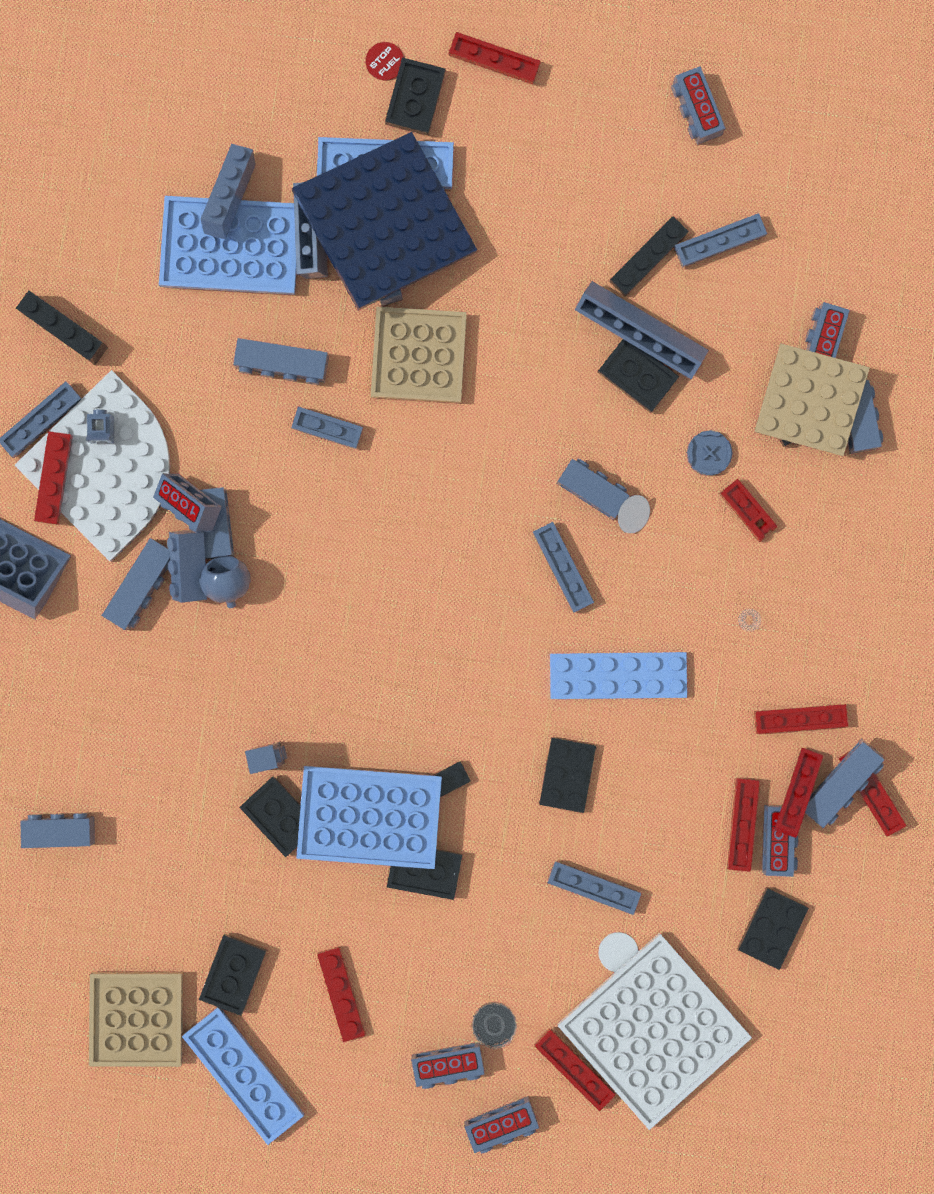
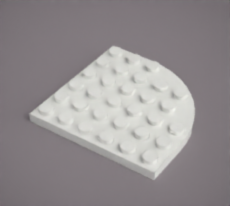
(108, 484)

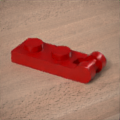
(748, 509)

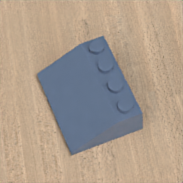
(27, 570)

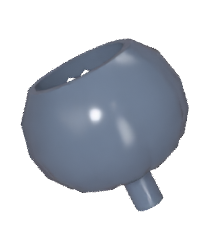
(225, 580)

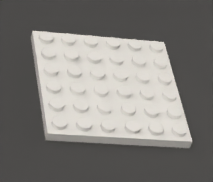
(654, 1031)

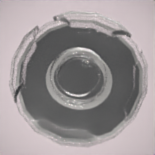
(494, 1025)

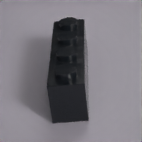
(61, 327)

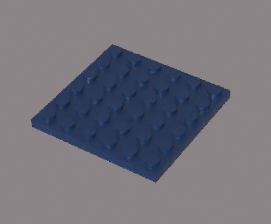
(384, 220)

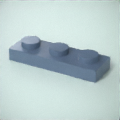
(327, 427)

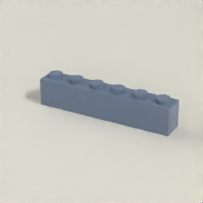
(641, 330)

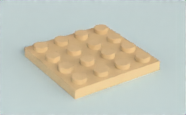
(418, 354)
(811, 399)
(135, 1019)

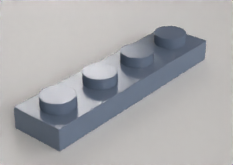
(720, 240)
(39, 419)
(563, 567)
(594, 887)

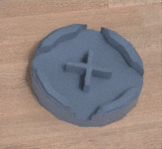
(709, 453)

